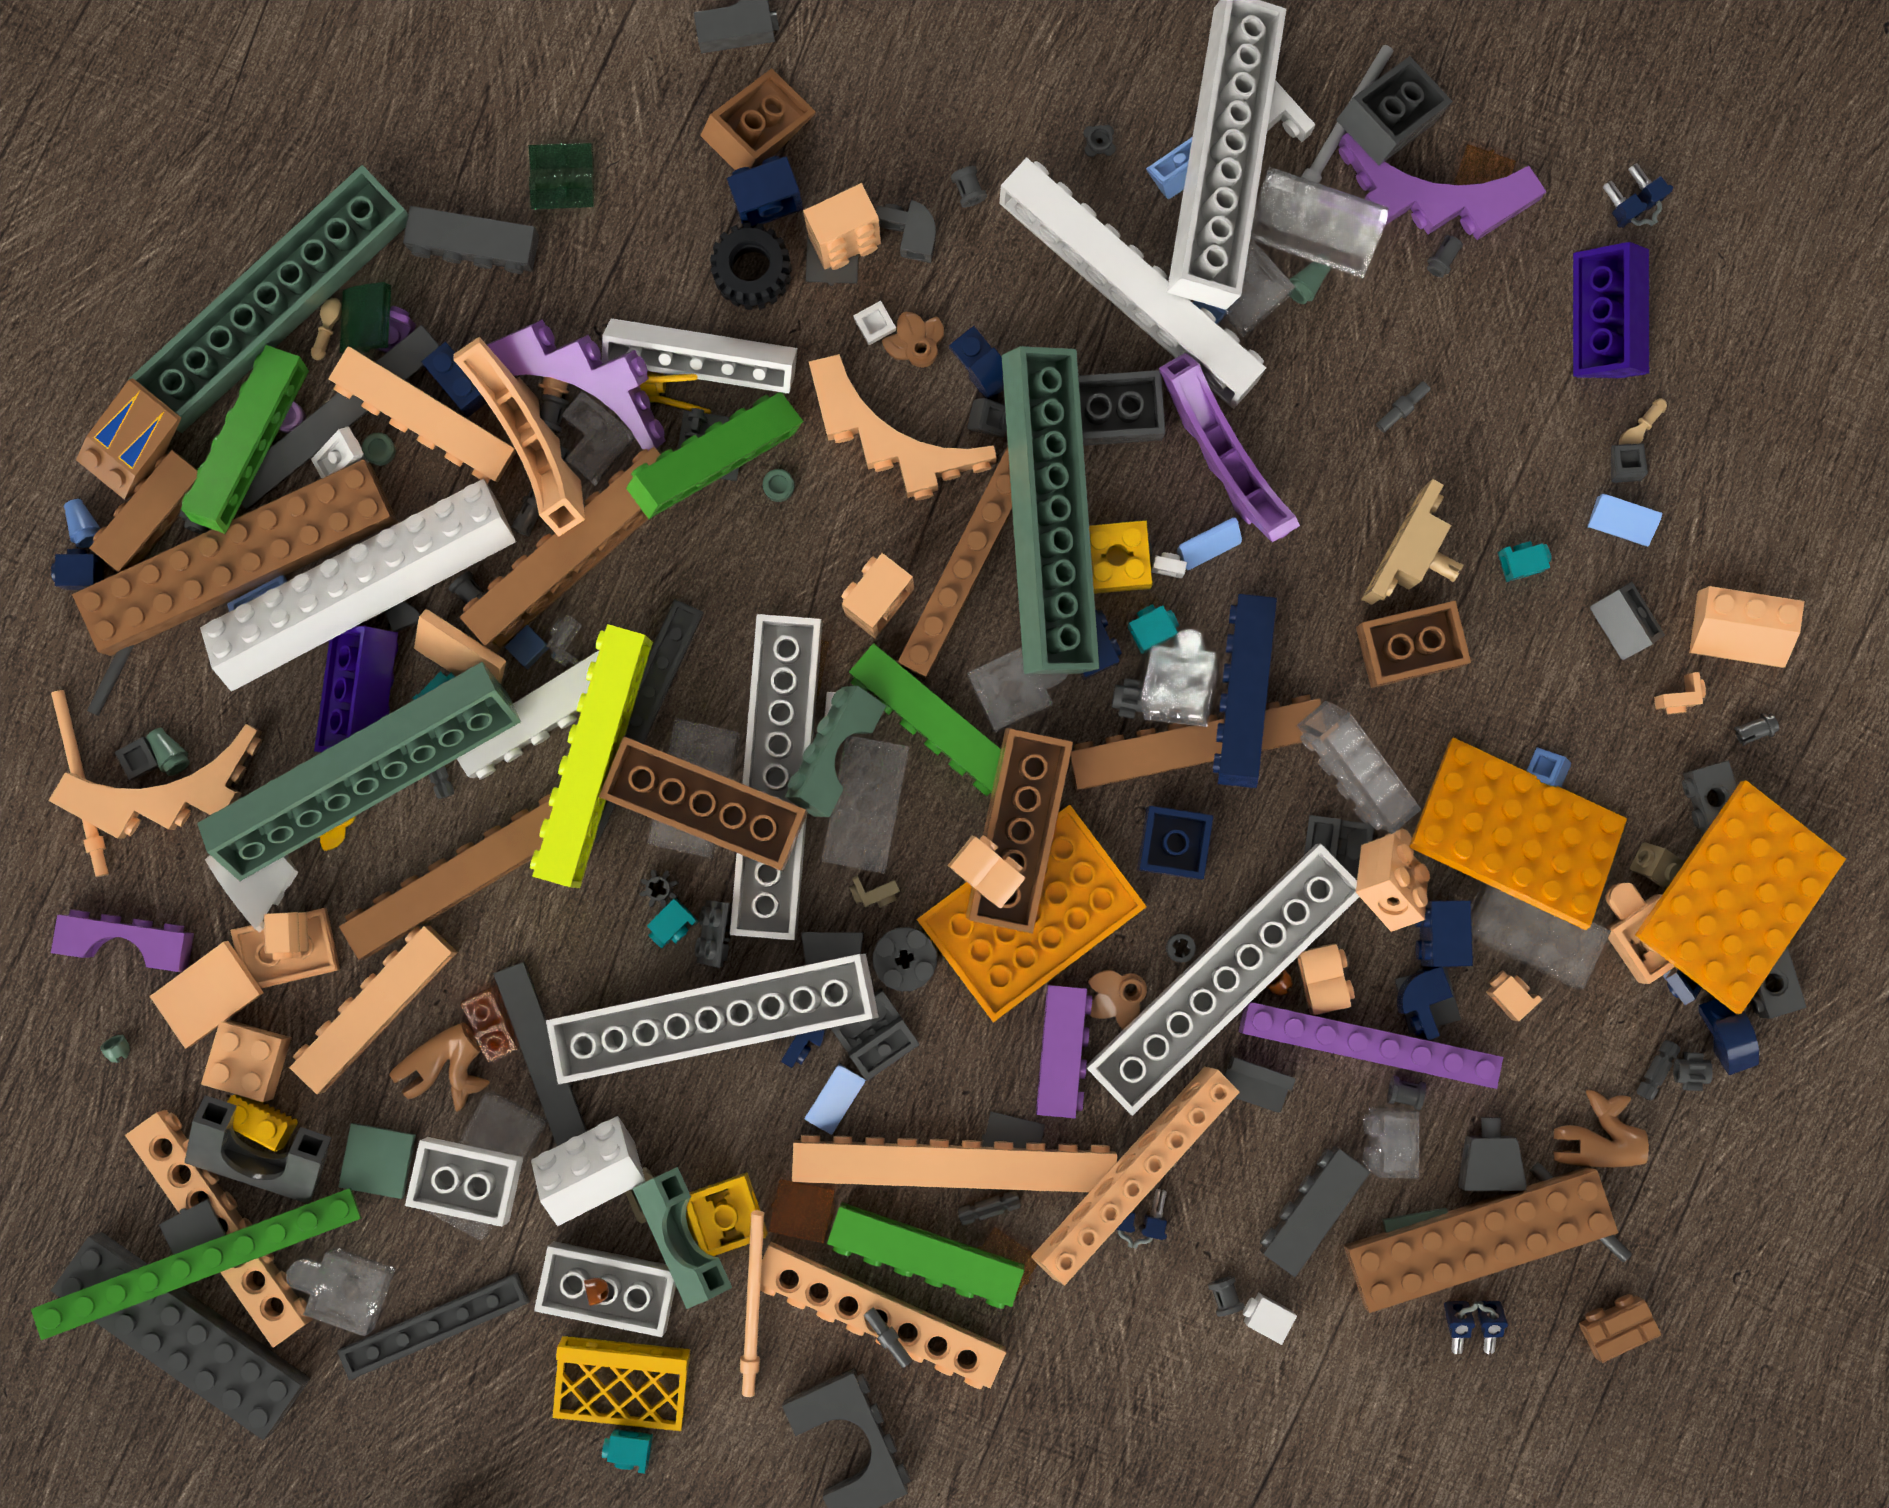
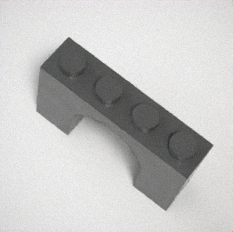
(736, 26)
(220, 1151)
(846, 1399)

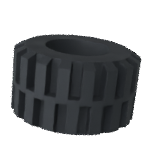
(746, 241)

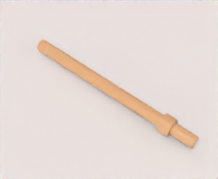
(93, 843)
(750, 1361)

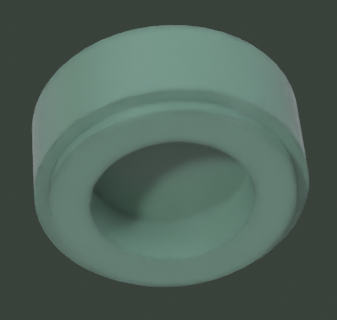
(378, 449)
(778, 485)

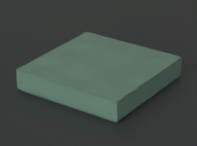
(377, 1160)

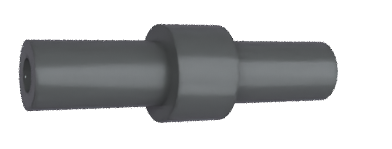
(1403, 406)
(888, 1337)

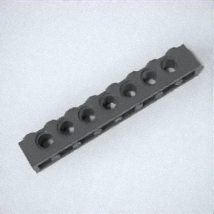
(1786, 994)

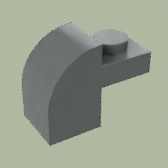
(918, 229)

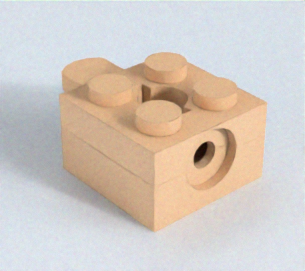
(1393, 880)
(1631, 913)

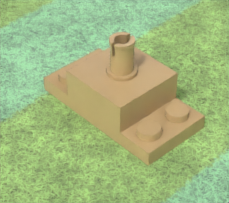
(1414, 548)

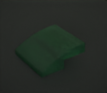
(561, 176)
(365, 317)

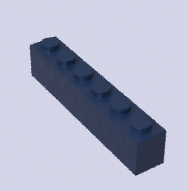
(1247, 691)

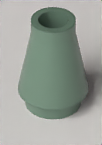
(1308, 282)
(168, 753)

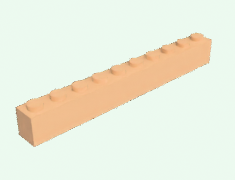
(950, 1165)

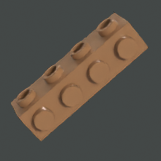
(147, 514)

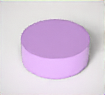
(293, 418)

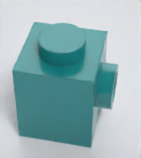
(1153, 627)

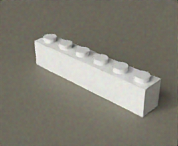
(703, 354)
(539, 713)

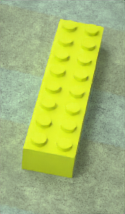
(594, 744)

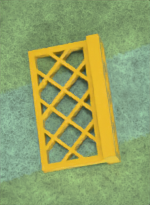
(625, 1356)

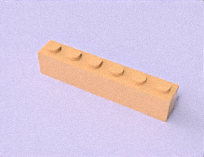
(422, 414)
(373, 1009)

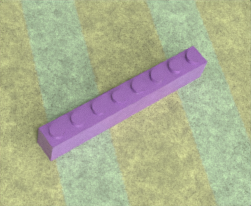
(1371, 1044)

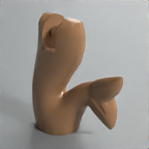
(454, 1044)
(1628, 1143)

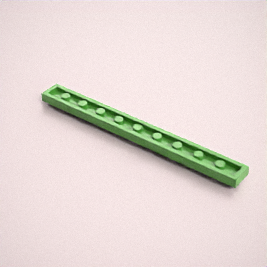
(195, 1264)

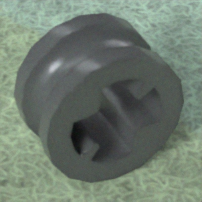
(1171, 950)

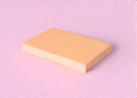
(453, 648)
(318, 960)
(206, 994)

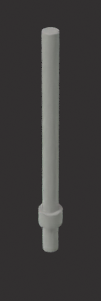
(1314, 173)

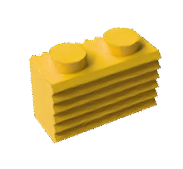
(261, 1122)

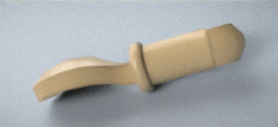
(330, 314)
(1635, 434)

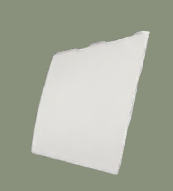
(258, 891)

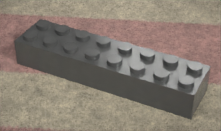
(191, 1342)

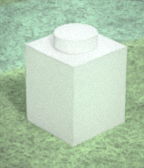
(1268, 1317)

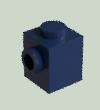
(77, 569)

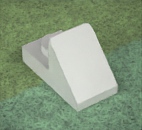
(1294, 118)
(338, 453)

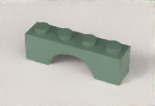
(816, 783)
(693, 1270)

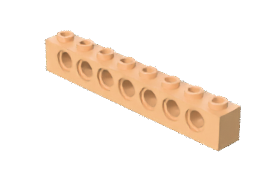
(165, 1168)
(1135, 1175)
(978, 1374)

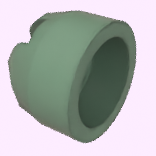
(115, 1048)

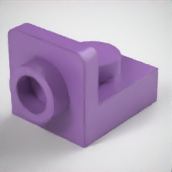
(399, 327)

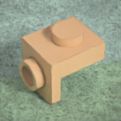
(1677, 702)

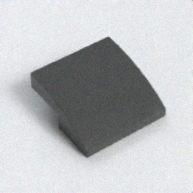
(1329, 834)
(877, 1041)

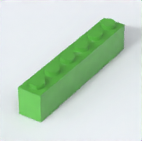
(244, 439)
(714, 454)
(929, 716)
(926, 1255)

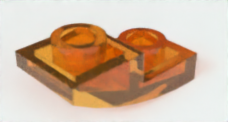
(489, 1025)

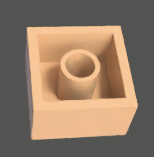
(246, 1060)

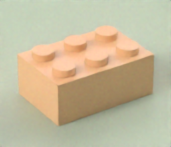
(843, 227)
(877, 594)

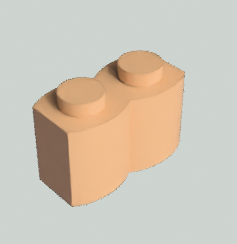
(987, 871)
(286, 934)
(1324, 979)

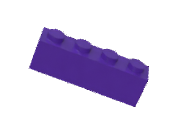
(1611, 311)
(355, 683)

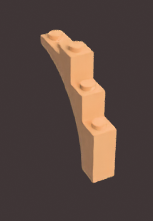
(517, 409)
(882, 445)
(118, 808)

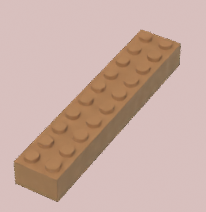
(227, 565)

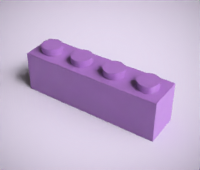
(1061, 1051)

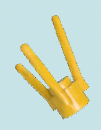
(657, 384)

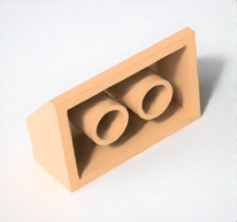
(1745, 626)

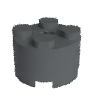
(889, 949)

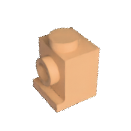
(1512, 995)

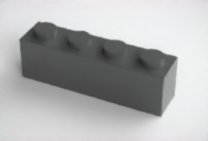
(471, 239)
(1314, 1210)

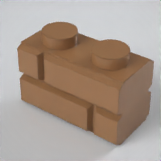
(1619, 1327)

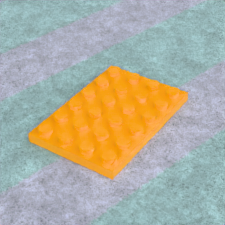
(1518, 833)
(1740, 897)
(1078, 908)

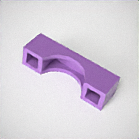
(161, 948)

